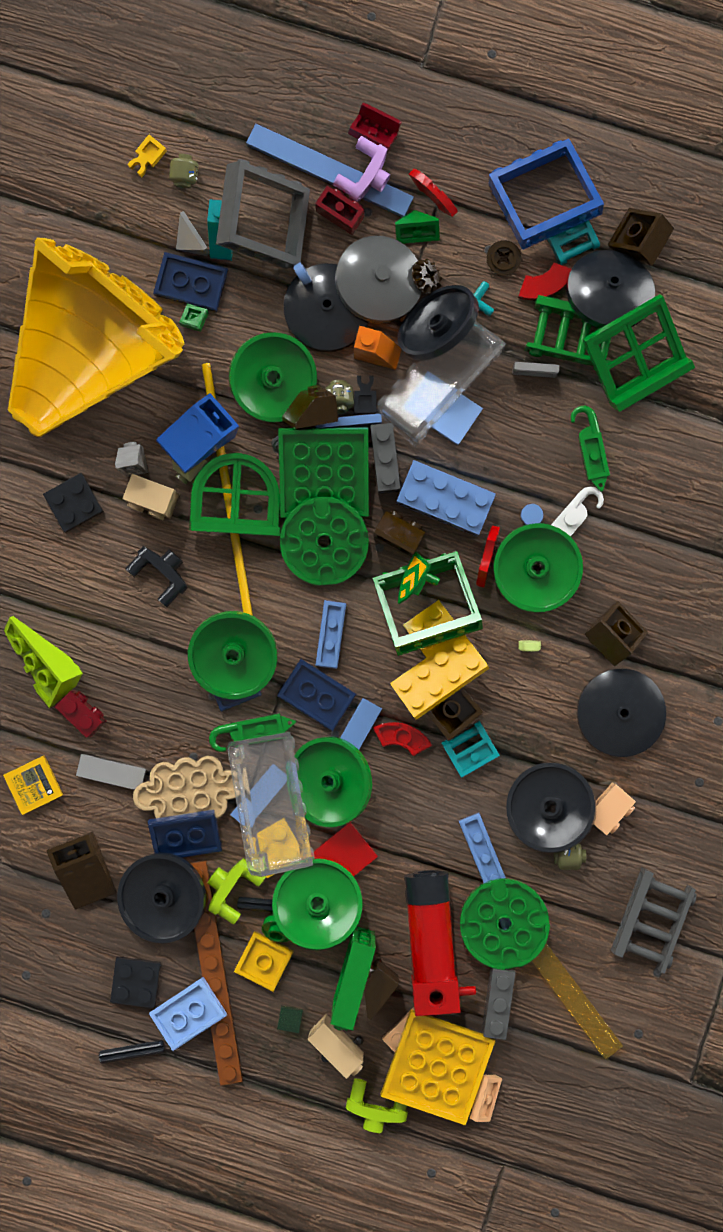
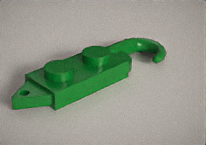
(592, 449)
(251, 728)

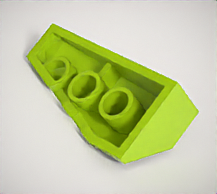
(48, 665)

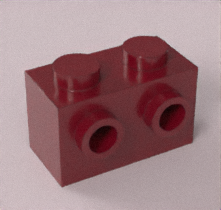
(339, 209)
(81, 713)

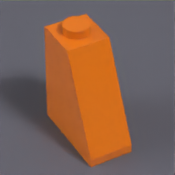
(376, 348)

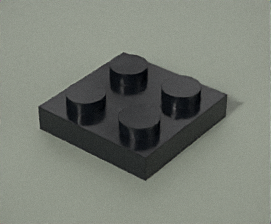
(73, 502)
(135, 982)

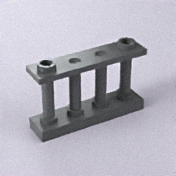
(630, 922)

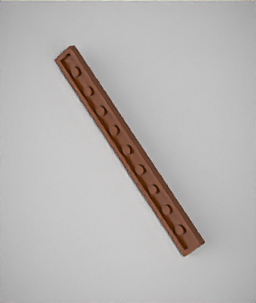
(214, 973)

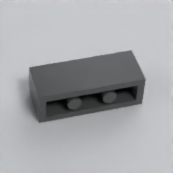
(385, 458)
(498, 1003)

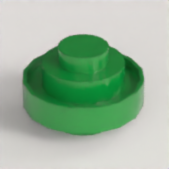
(272, 931)

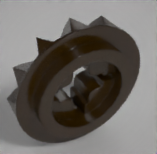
(503, 247)
(420, 270)

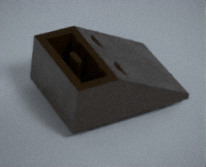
(81, 870)

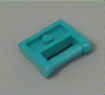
(570, 235)
(473, 756)

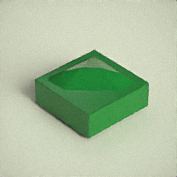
(193, 317)

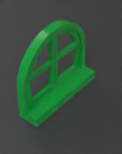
(233, 524)

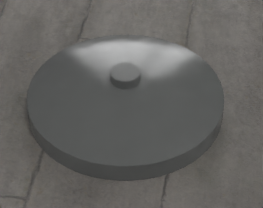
(377, 279)

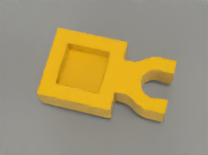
(148, 154)

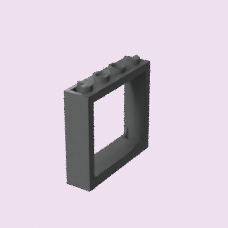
(230, 211)

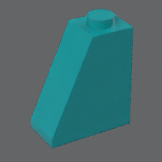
(216, 251)

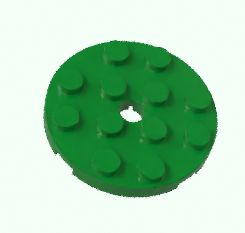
(318, 563)
(500, 900)

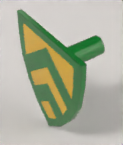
(415, 578)

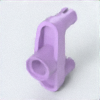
(373, 175)

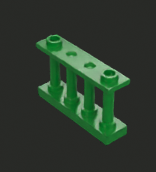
(550, 305)

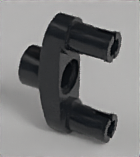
(167, 566)

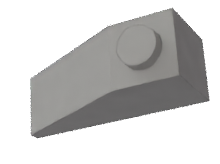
(131, 459)

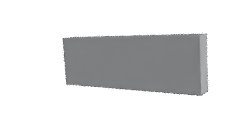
(110, 771)

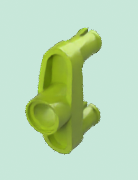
(223, 883)
(373, 1114)

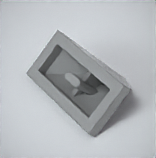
(188, 238)

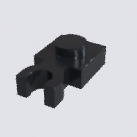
(365, 398)

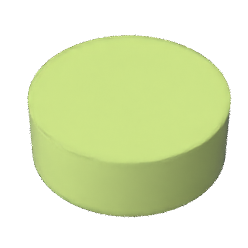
(529, 645)

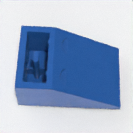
(198, 433)

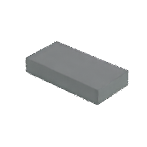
(535, 369)

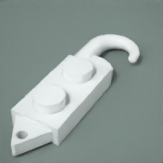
(576, 512)

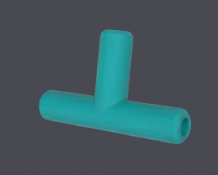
(479, 294)

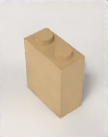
(336, 1047)

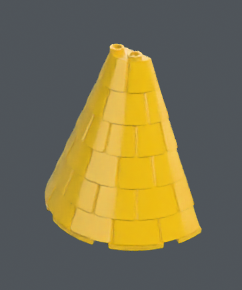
(82, 337)

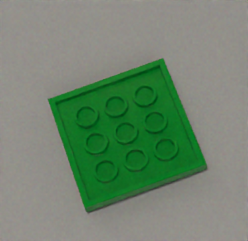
(323, 465)

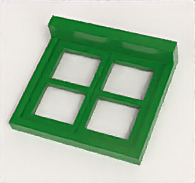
(650, 379)

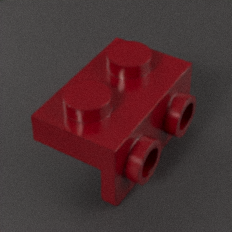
(375, 126)

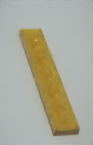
(577, 1002)

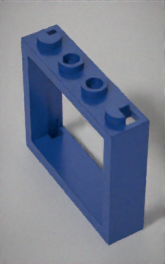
(559, 223)

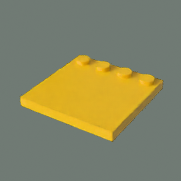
(437, 1067)

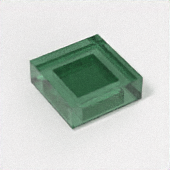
(290, 1019)

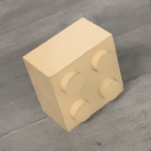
(150, 496)

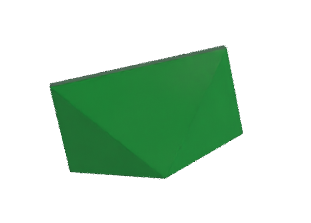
(417, 228)

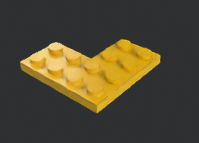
(444, 669)

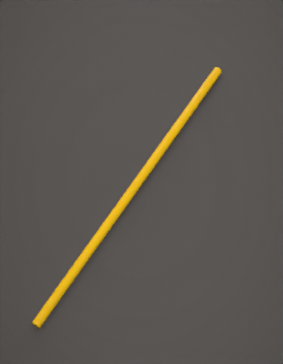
(225, 480)

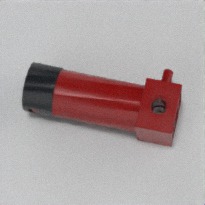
(432, 944)

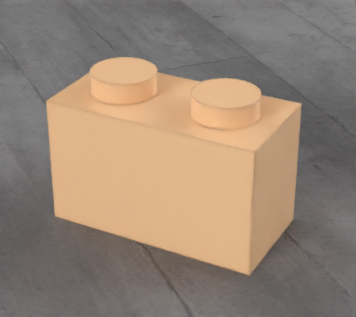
(611, 808)

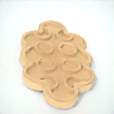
(186, 788)

